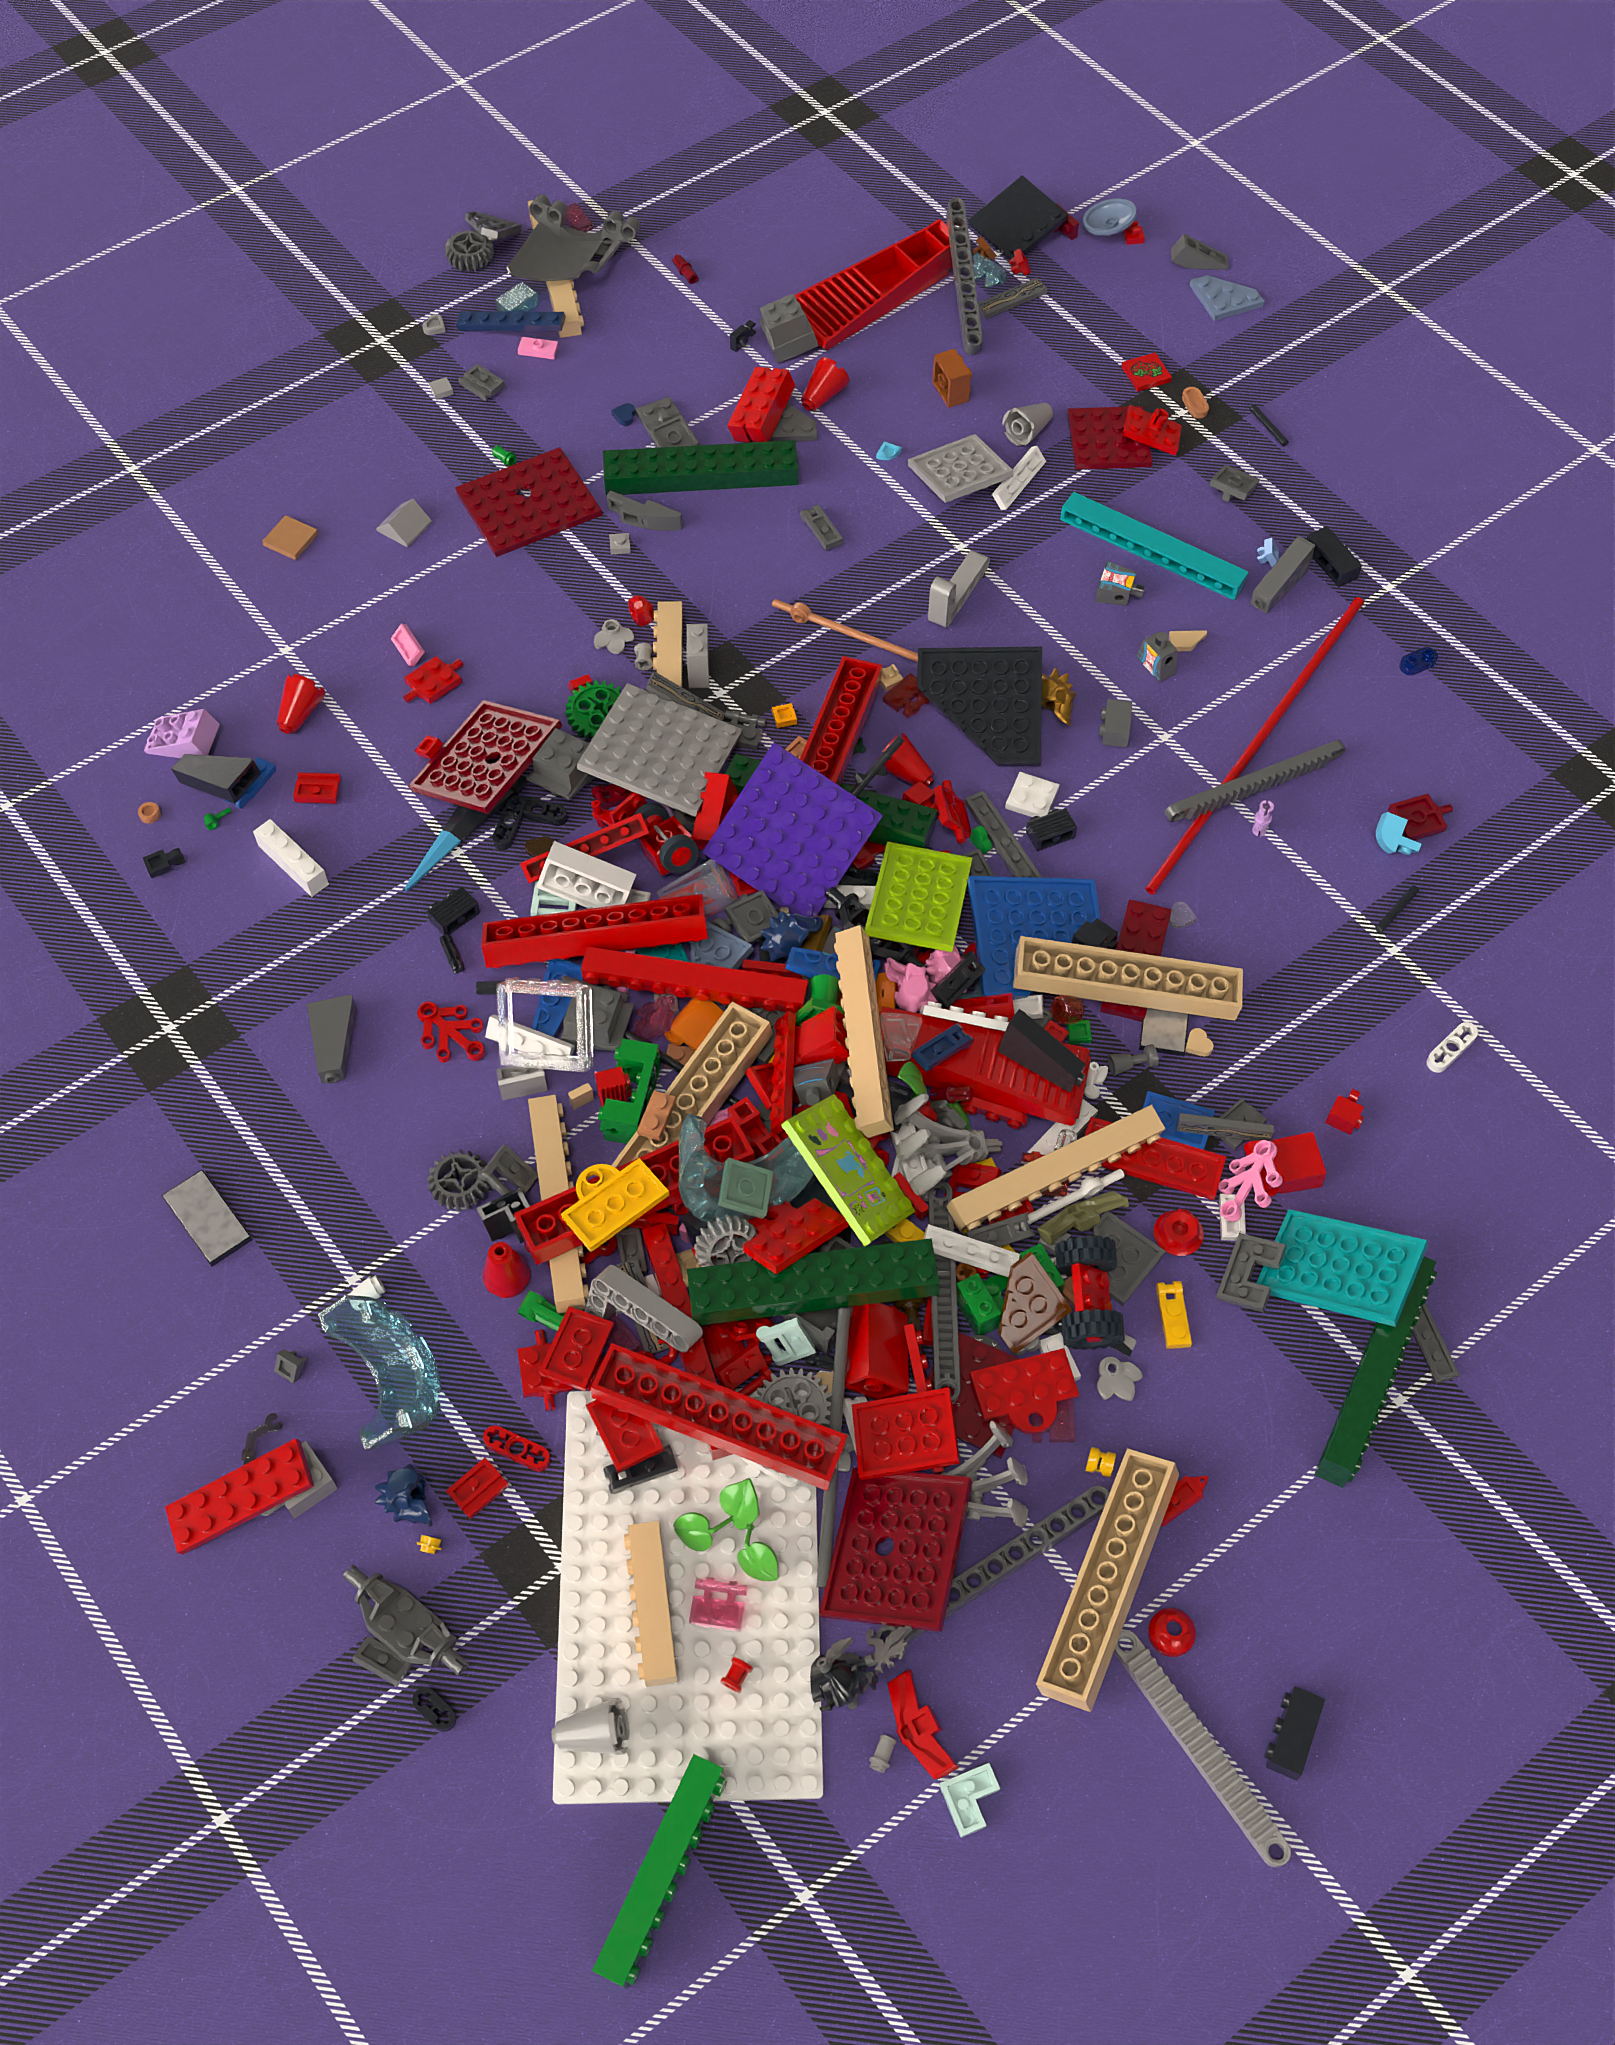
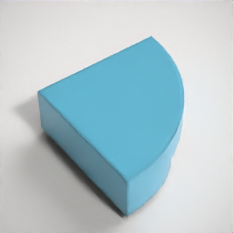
(888, 451)

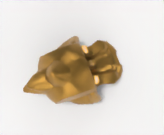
(1057, 695)

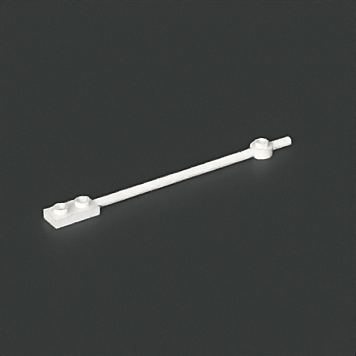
(1089, 1188)

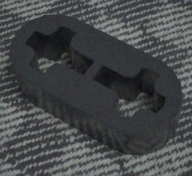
(429, 1714)

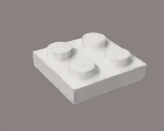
(1032, 795)

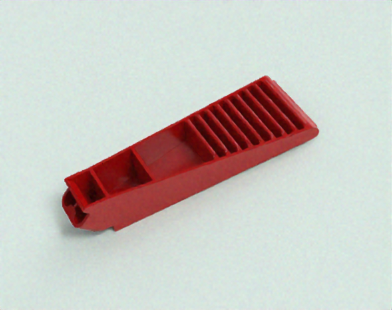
(876, 284)
(994, 1075)

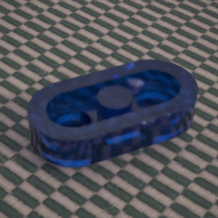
(1422, 660)

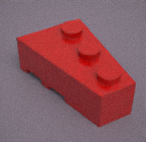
(717, 802)

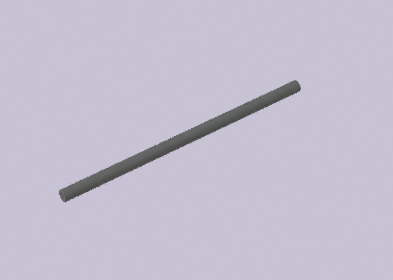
(835, 1423)

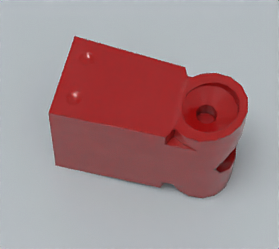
(821, 1039)
(1296, 1161)

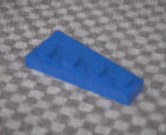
(813, 963)
(552, 1009)

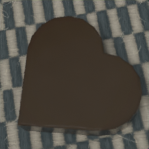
(536, 847)

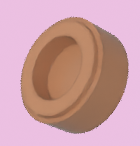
(149, 812)

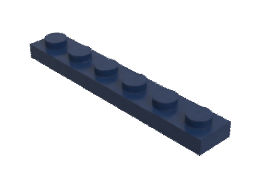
(510, 321)

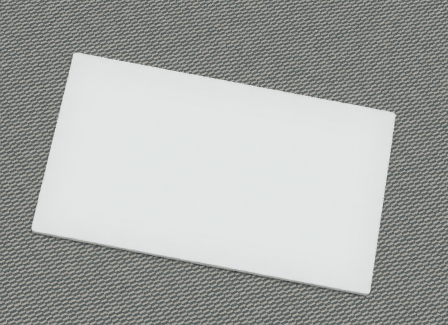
(760, 1737)

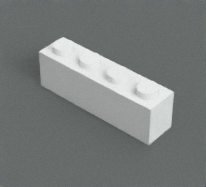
(291, 857)

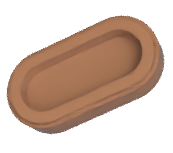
(1195, 402)

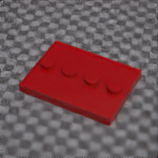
(905, 1433)

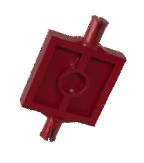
(1422, 815)

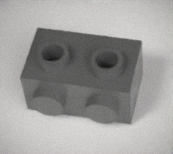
(1116, 723)

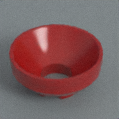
(1166, 1643)

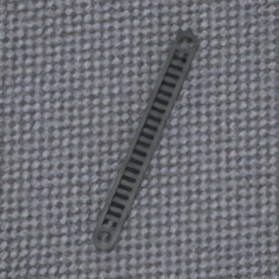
(1254, 782)
(944, 1305)

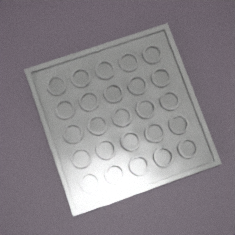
(659, 749)

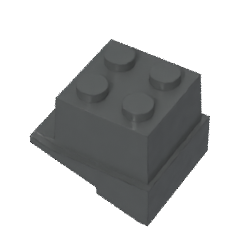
(787, 328)
(557, 765)
(609, 1019)

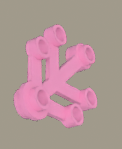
(1263, 1156)

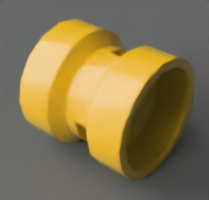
(1106, 1463)

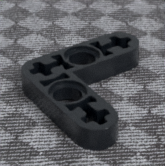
(524, 811)

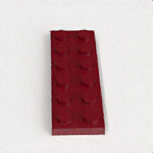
(1141, 933)

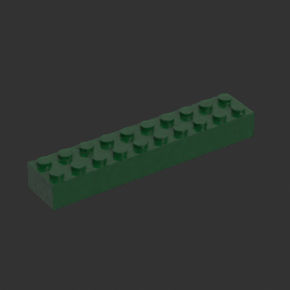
(700, 467)
(902, 820)
(814, 1282)
(1370, 1385)

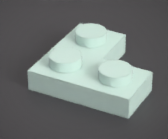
(962, 1794)

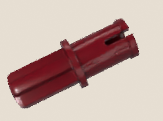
(685, 269)
(951, 1094)

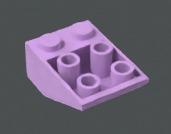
(182, 734)

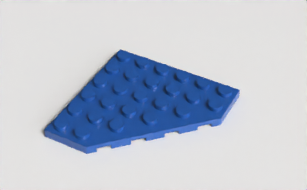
(1024, 907)

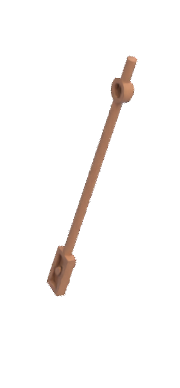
(802, 613)

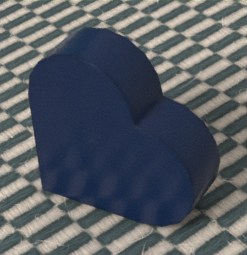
(624, 414)

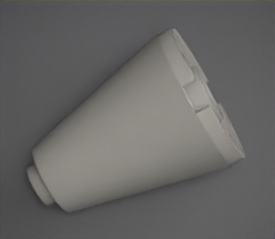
(1026, 422)
(594, 1730)

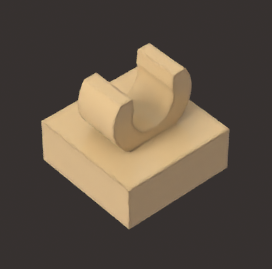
(890, 677)

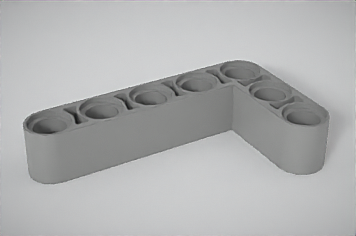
(949, 596)
(618, 1290)

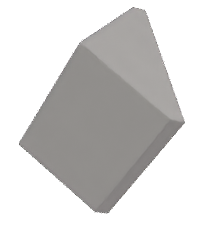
(405, 523)
(520, 1081)

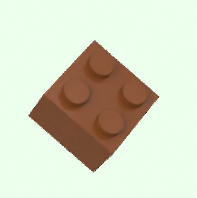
(951, 378)

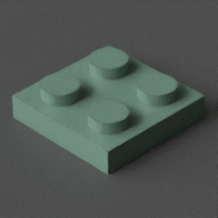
(745, 1188)

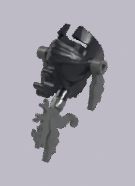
(842, 1674)

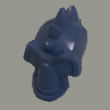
(787, 932)
(404, 1496)

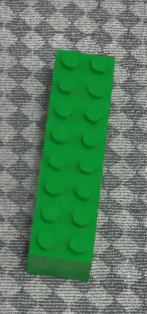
(659, 1872)

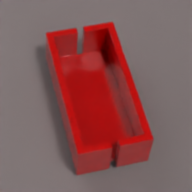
(761, 405)

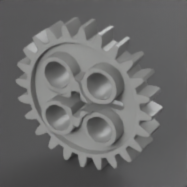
(815, 1401)

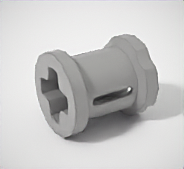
(643, 652)

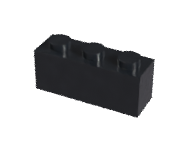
(1334, 557)
(1294, 1732)

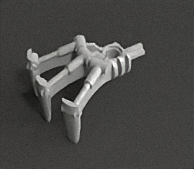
(967, 1144)
(1016, 1471)

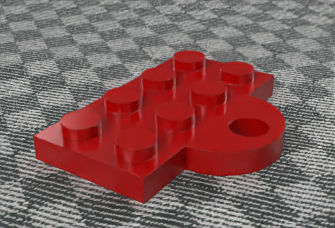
(792, 1233)
(1025, 1389)

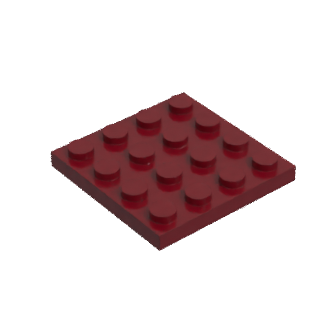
(1099, 440)
(968, 1419)

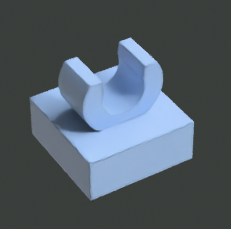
(1268, 553)

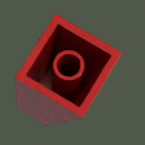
(877, 1352)

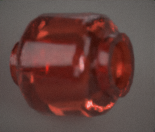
(1067, 1009)

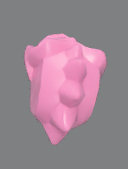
(941, 963)
(912, 983)

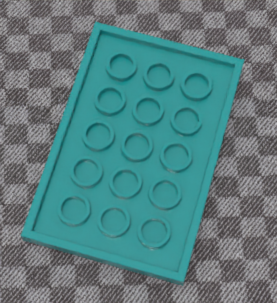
(1344, 1267)

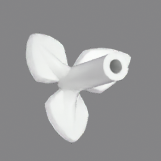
(1095, 1075)

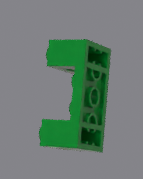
(643, 1067)
(982, 1300)

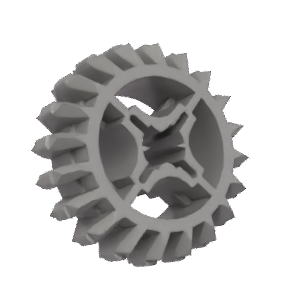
(719, 1241)

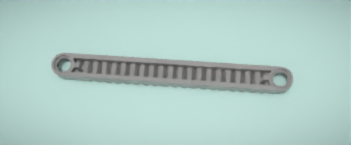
(1202, 1750)

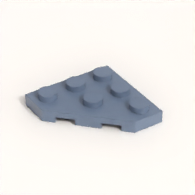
(1224, 297)
(720, 949)

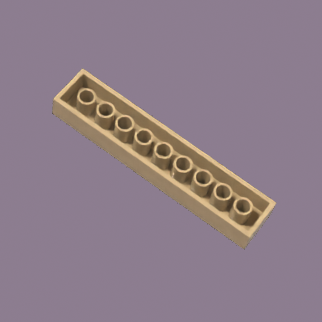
(1128, 978)
(708, 1076)
(1108, 1580)

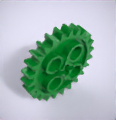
(584, 720)

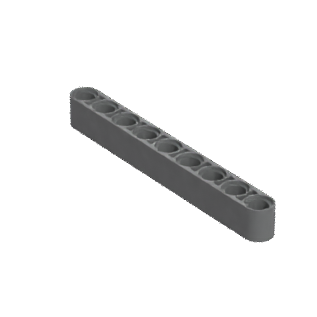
(964, 284)

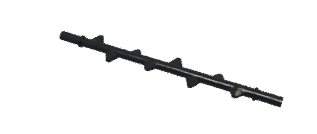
(878, 768)

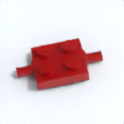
(432, 680)
(952, 811)
(532, 1382)

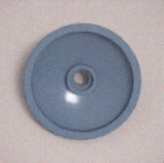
(1109, 217)

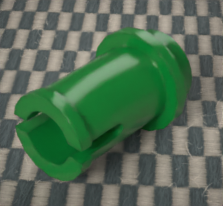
(506, 457)

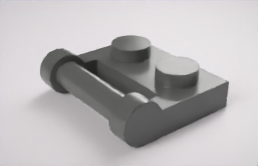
(511, 1168)

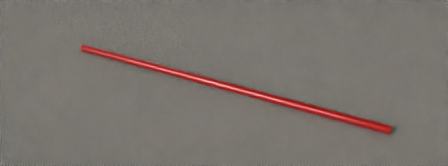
(1258, 740)

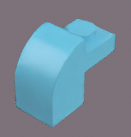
(1390, 837)

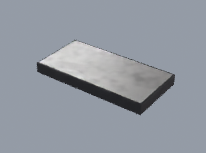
(1165, 1031)
(207, 1217)

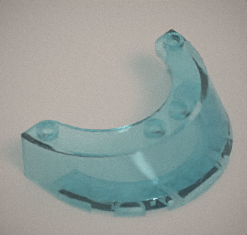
(702, 1176)
(398, 1361)

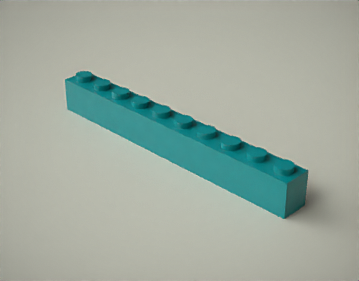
(1154, 546)

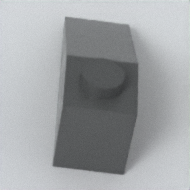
(1197, 255)

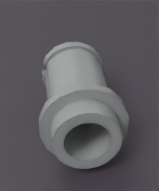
(882, 1754)

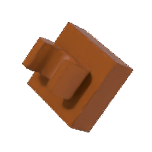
(984, 249)

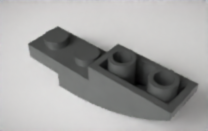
(647, 515)

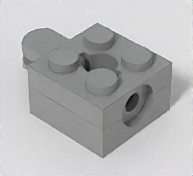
(322, 1487)

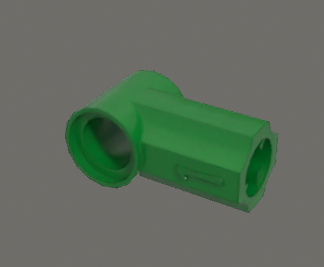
(538, 1309)

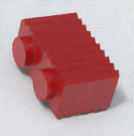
(613, 1085)

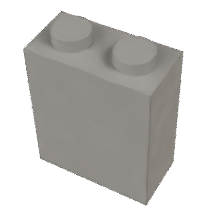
(698, 655)

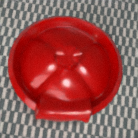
(1178, 1232)

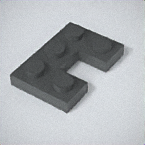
(1236, 1283)

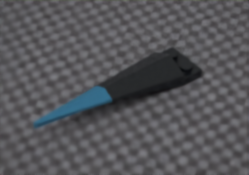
(457, 828)

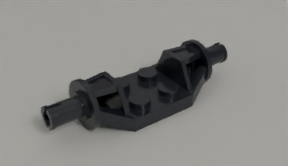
(852, 918)

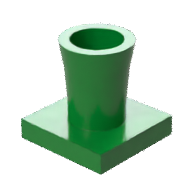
(823, 996)

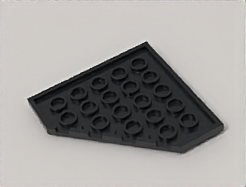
(989, 697)

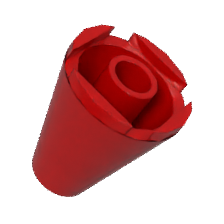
(824, 384)
(297, 702)
(909, 764)
(505, 1271)

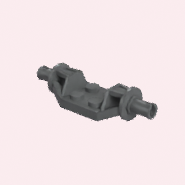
(404, 1622)

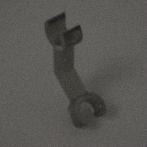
(248, 1453)

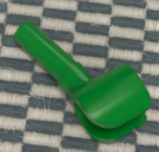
(211, 820)

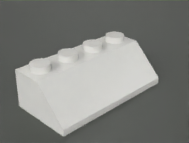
(584, 878)

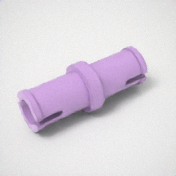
(1263, 818)

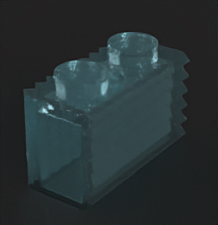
(519, 298)

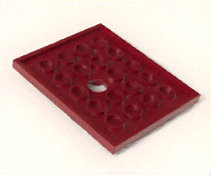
(510, 520)
(461, 768)
(915, 1580)

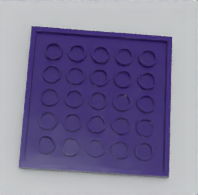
(792, 832)

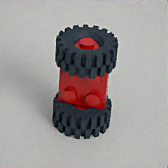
(1088, 1263)

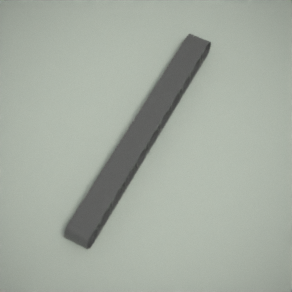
(1022, 1545)

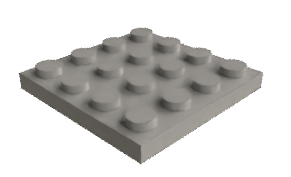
(960, 468)

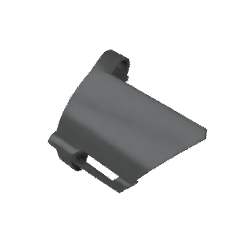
(562, 252)

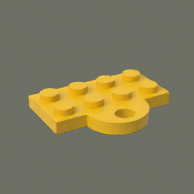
(612, 1201)

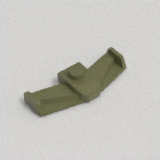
(1081, 1215)

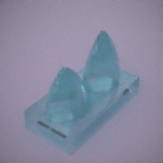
(993, 272)

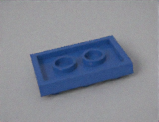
(1168, 1111)

